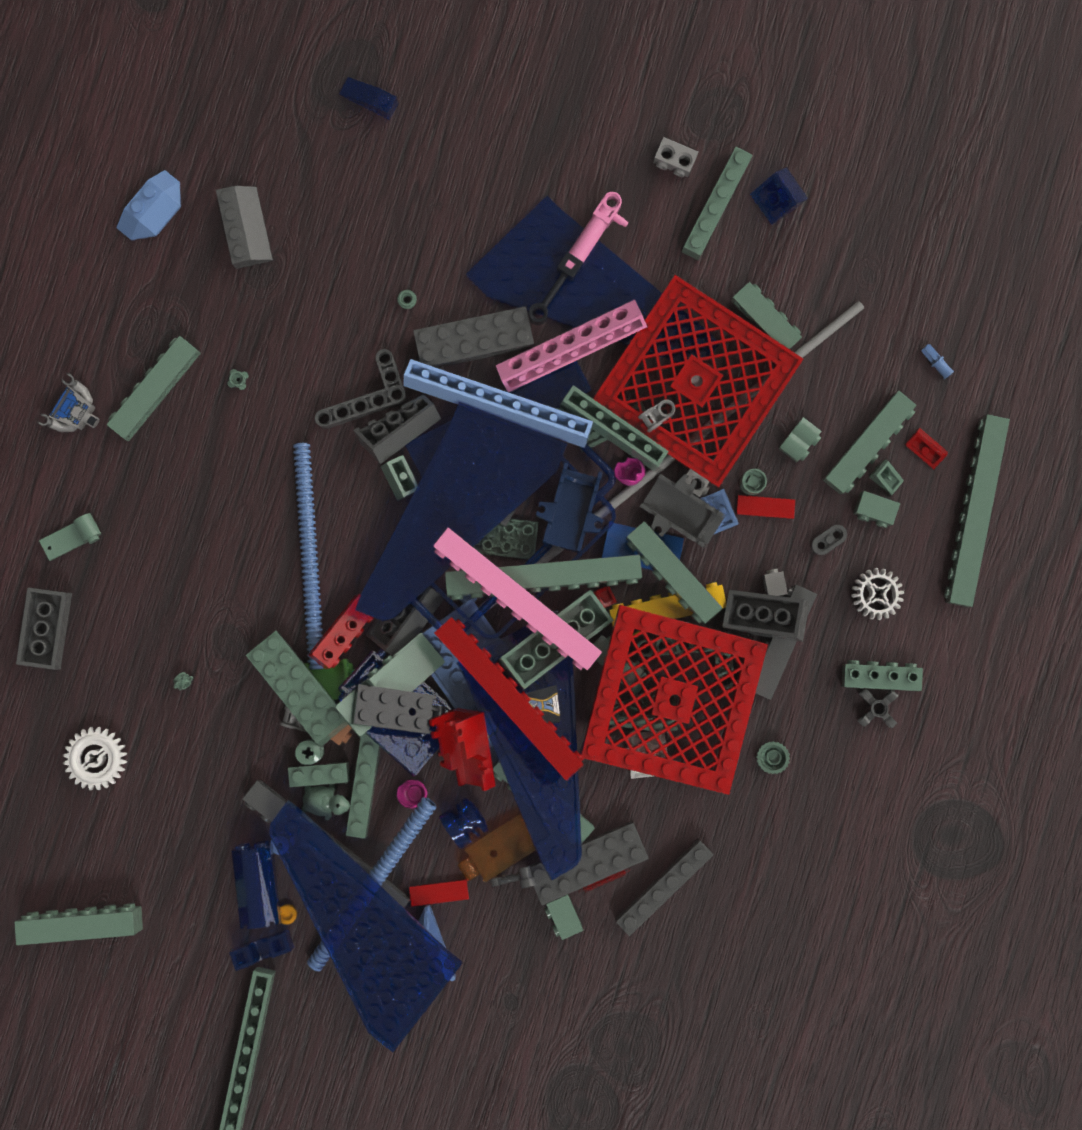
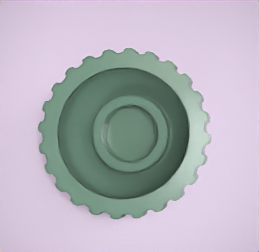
(773, 757)

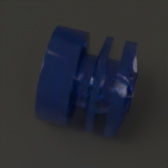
(463, 823)

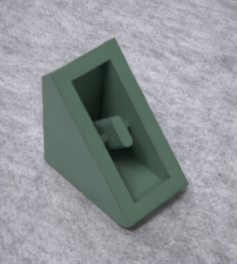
(886, 477)

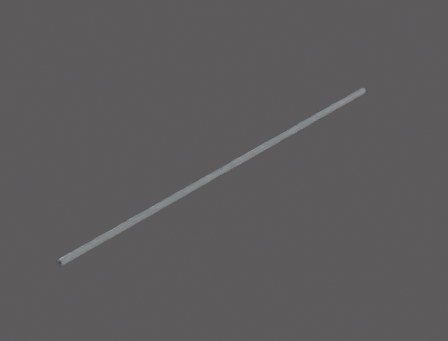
(650, 474)

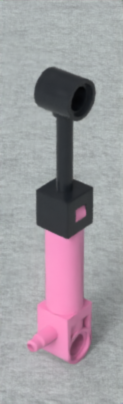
(574, 259)

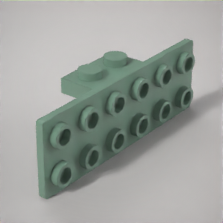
(399, 672)

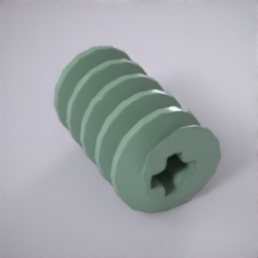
(304, 757)

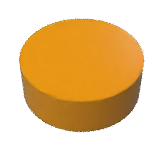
(288, 914)

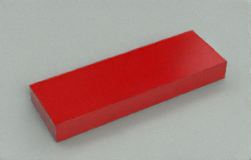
(765, 507)
(439, 892)

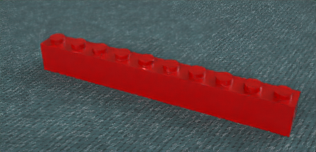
(511, 701)

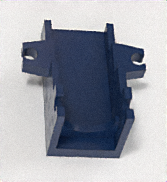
(571, 511)

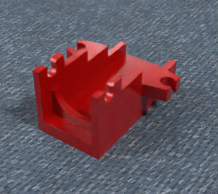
(465, 746)

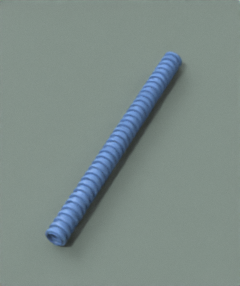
(386, 863)

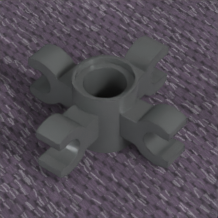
(885, 701)

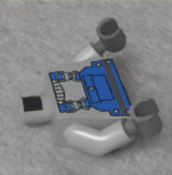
(72, 409)

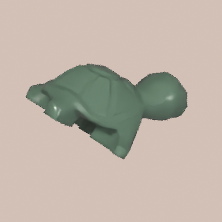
(322, 802)

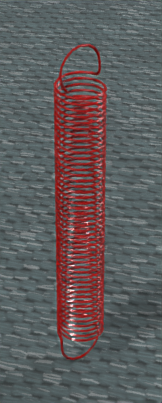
(603, 880)

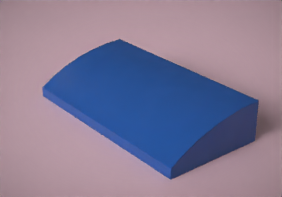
(616, 545)

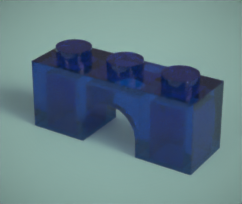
(261, 949)

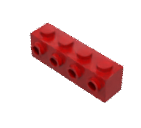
(339, 635)

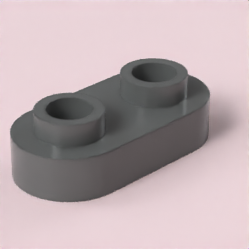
(828, 539)

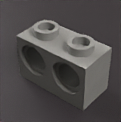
(677, 153)

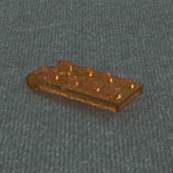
(510, 842)

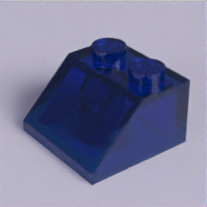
(779, 195)

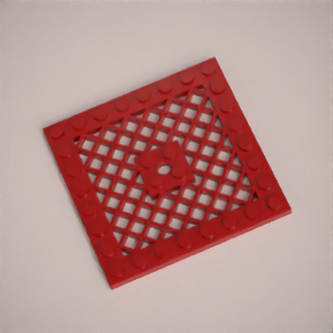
(785, 360)
(735, 725)

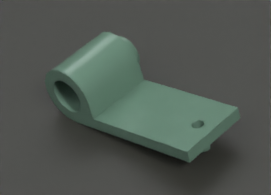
(80, 532)

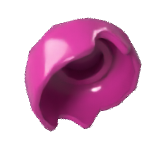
(630, 471)
(411, 793)

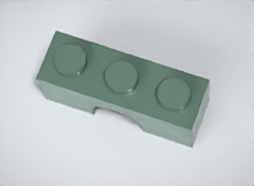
(319, 774)

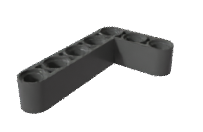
(371, 408)

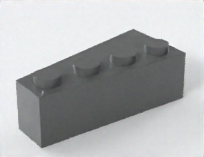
(398, 428)

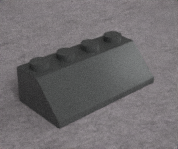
(244, 226)
(399, 631)

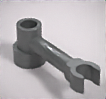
(524, 876)

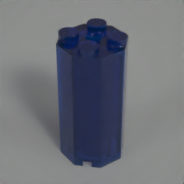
(256, 885)

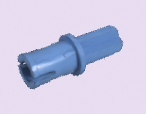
(937, 361)

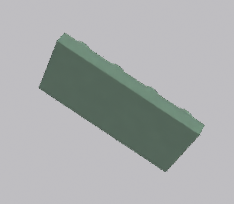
(513, 541)

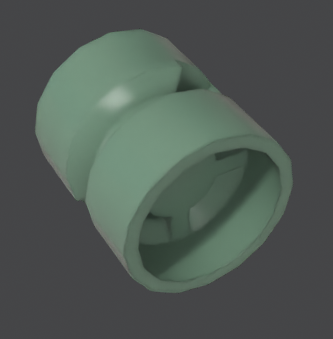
(753, 482)

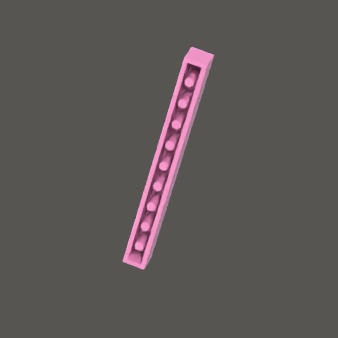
(517, 598)

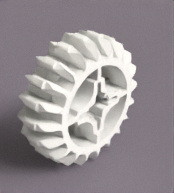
(864, 604)

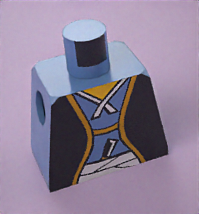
(547, 701)

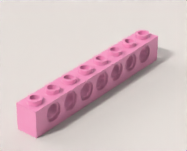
(571, 346)

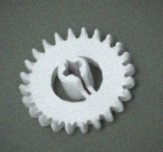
(110, 747)

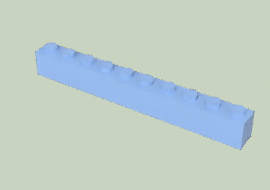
(498, 403)

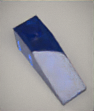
(370, 97)

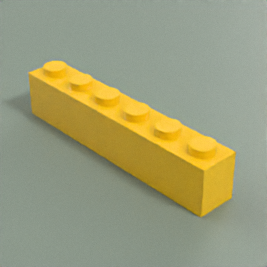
(670, 606)

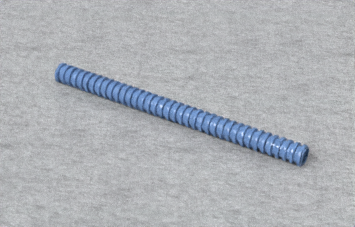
(308, 547)

